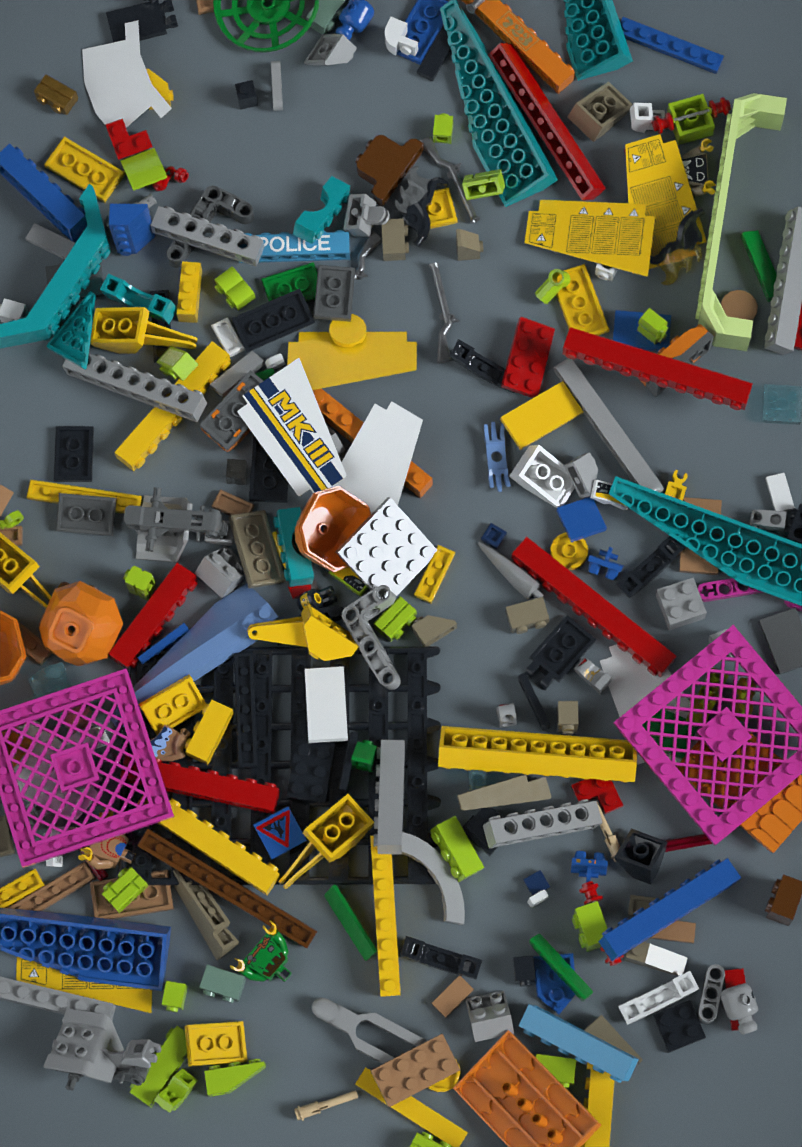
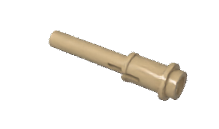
(611, 840)
(315, 1107)

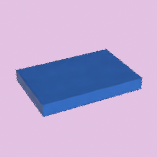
(626, 331)

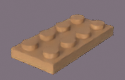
(415, 1070)

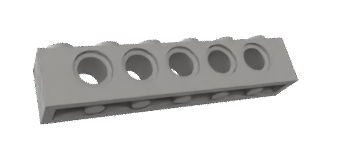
(196, 238)
(498, 836)

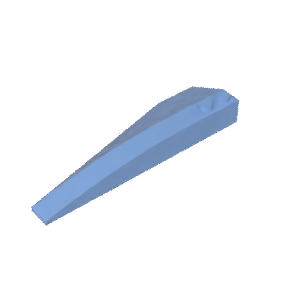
(208, 643)

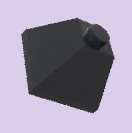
(641, 855)

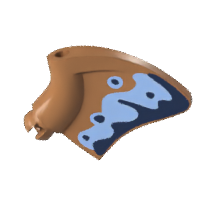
(170, 744)

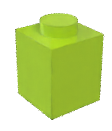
(443, 128)
(174, 996)

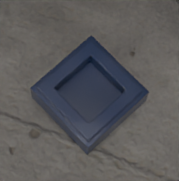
(493, 535)
(536, 883)

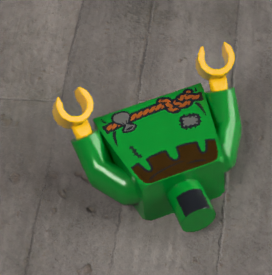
(266, 958)

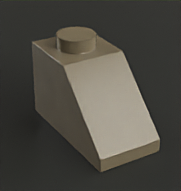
(468, 245)
(432, 629)

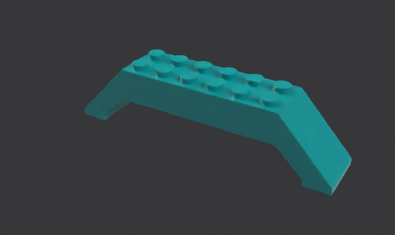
(66, 283)

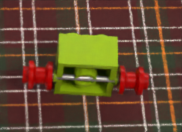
(691, 118)
(591, 921)

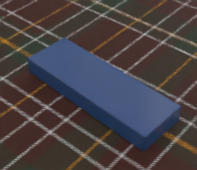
(167, 642)

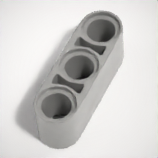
(705, 1002)

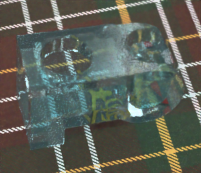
(477, 779)

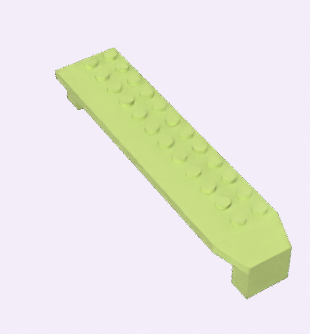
(747, 113)

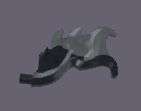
(415, 201)

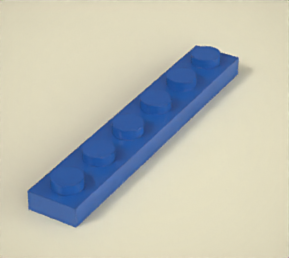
(671, 45)

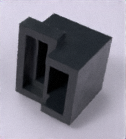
(475, 830)

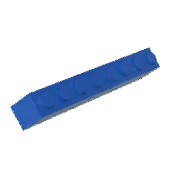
(669, 909)

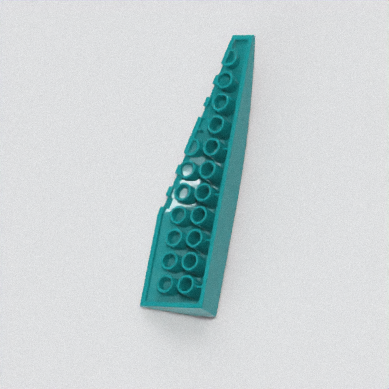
(494, 118)
(741, 551)

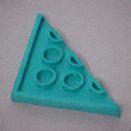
(74, 336)

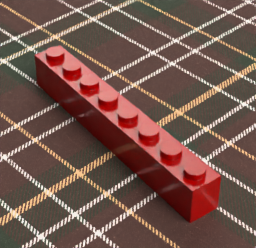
(213, 786)

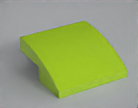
(143, 169)

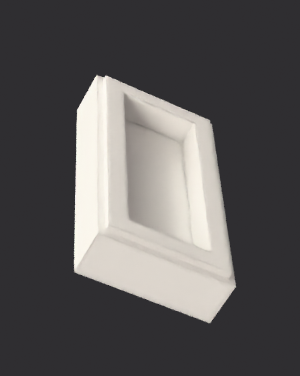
(228, 337)
(779, 492)

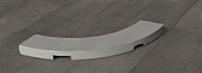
(441, 873)

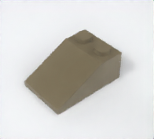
(599, 111)

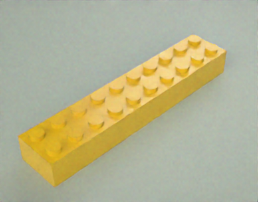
(537, 754)

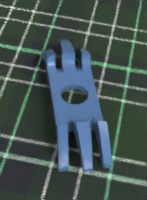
(492, 446)

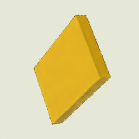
(173, 704)
(215, 1043)

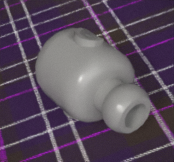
(740, 1005)

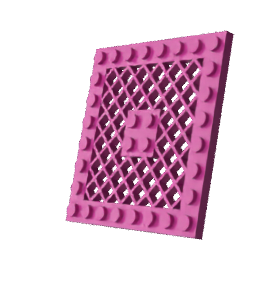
(721, 734)
(77, 768)

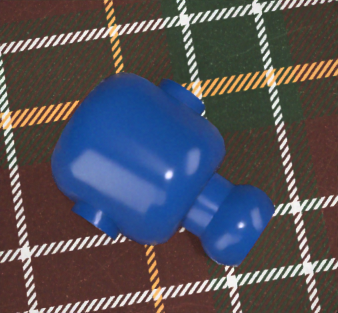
(355, 17)

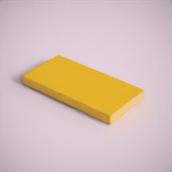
(84, 168)
(581, 303)
(541, 415)

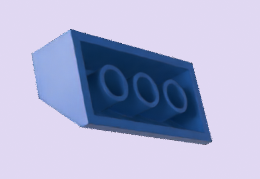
(130, 227)

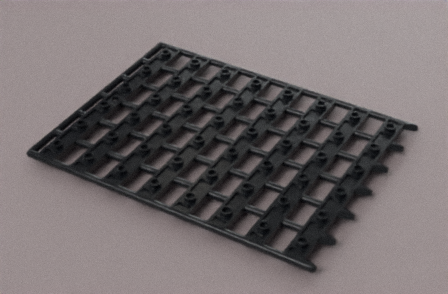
(222, 760)

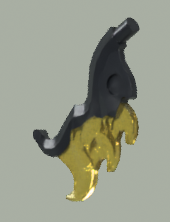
(680, 253)

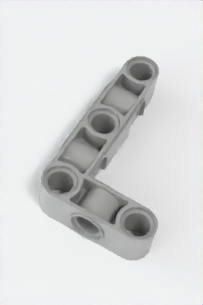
(367, 608)

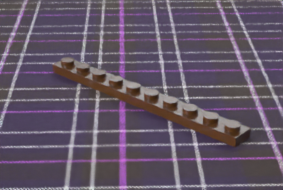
(227, 888)

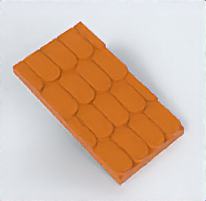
(773, 820)
(524, 1099)

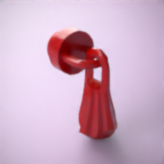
(180, 175)

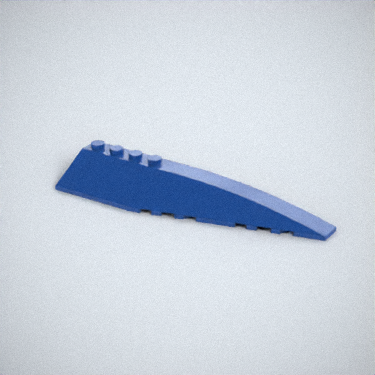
(89, 946)

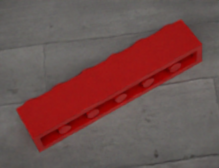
(153, 616)

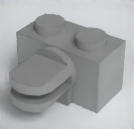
(363, 214)

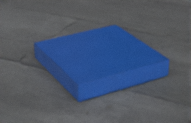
(581, 519)

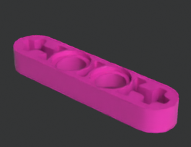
(734, 591)

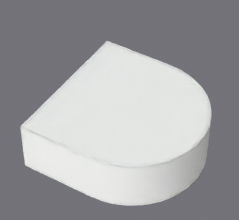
(275, 362)
(537, 898)

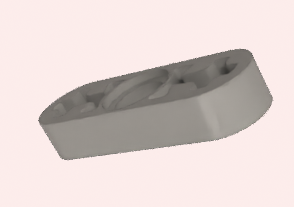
(276, 86)

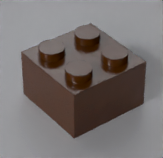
(786, 899)

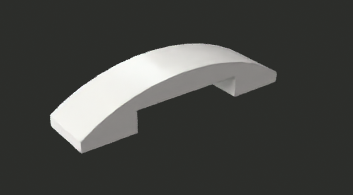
(659, 998)

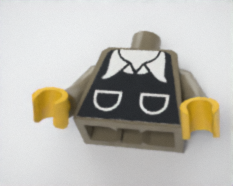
(697, 169)

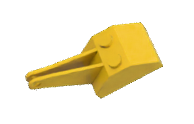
(124, 331)
(16, 569)
(311, 630)
(332, 835)

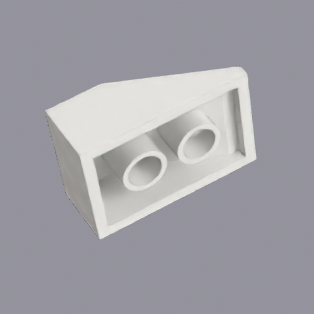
(543, 476)

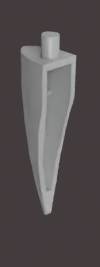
(514, 574)

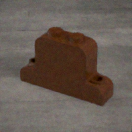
(387, 164)

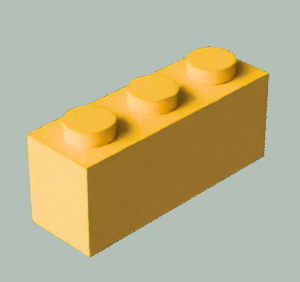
(189, 292)
(209, 731)

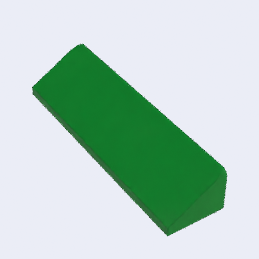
(760, 261)
(350, 923)
(560, 967)

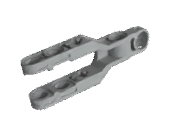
(347, 1022)

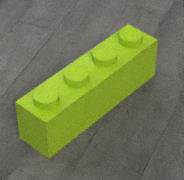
(168, 1062)

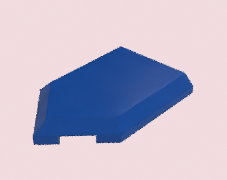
(550, 986)

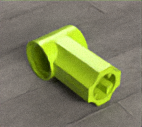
(551, 286)

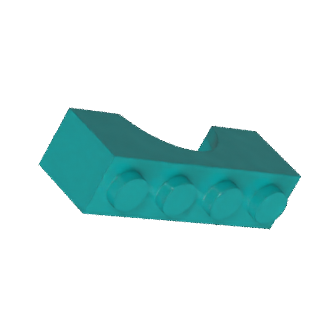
(312, 223)
(126, 294)
(298, 569)

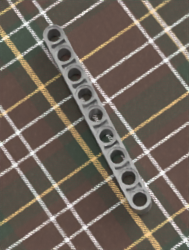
(607, 426)

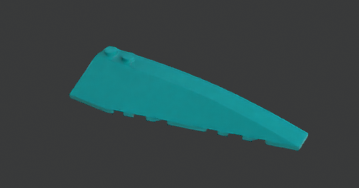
(594, 38)

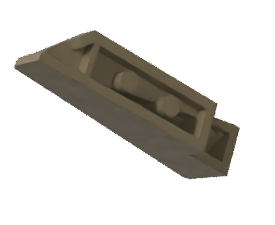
(505, 793)
(207, 916)

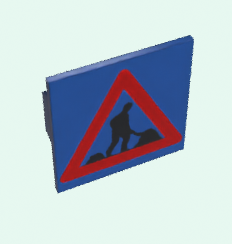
(280, 832)

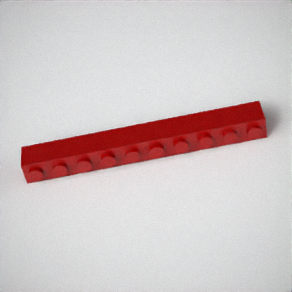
(546, 121)
(657, 369)
(593, 607)

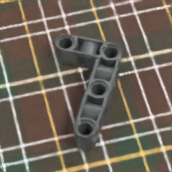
(206, 208)

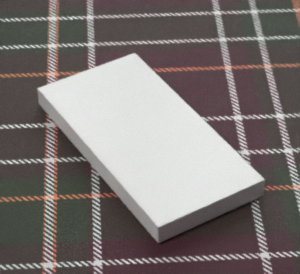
(326, 704)

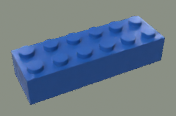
(42, 193)

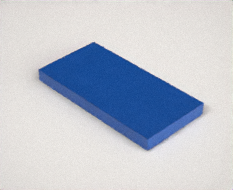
(423, 26)

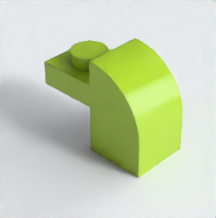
(176, 1091)

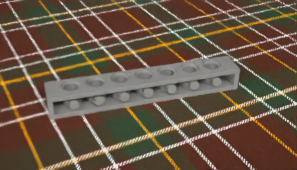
(190, 409)

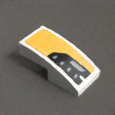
(600, 493)

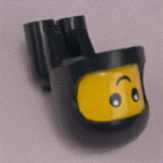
(317, 598)

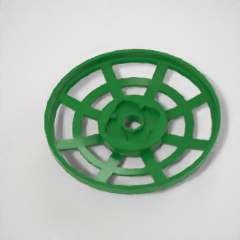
(266, 16)

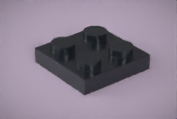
(679, 1026)

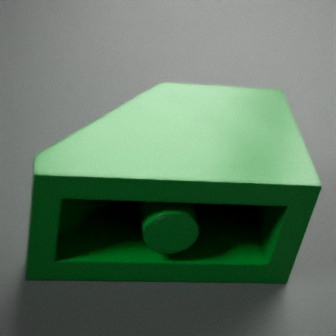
(364, 756)

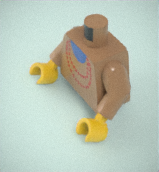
(108, 852)

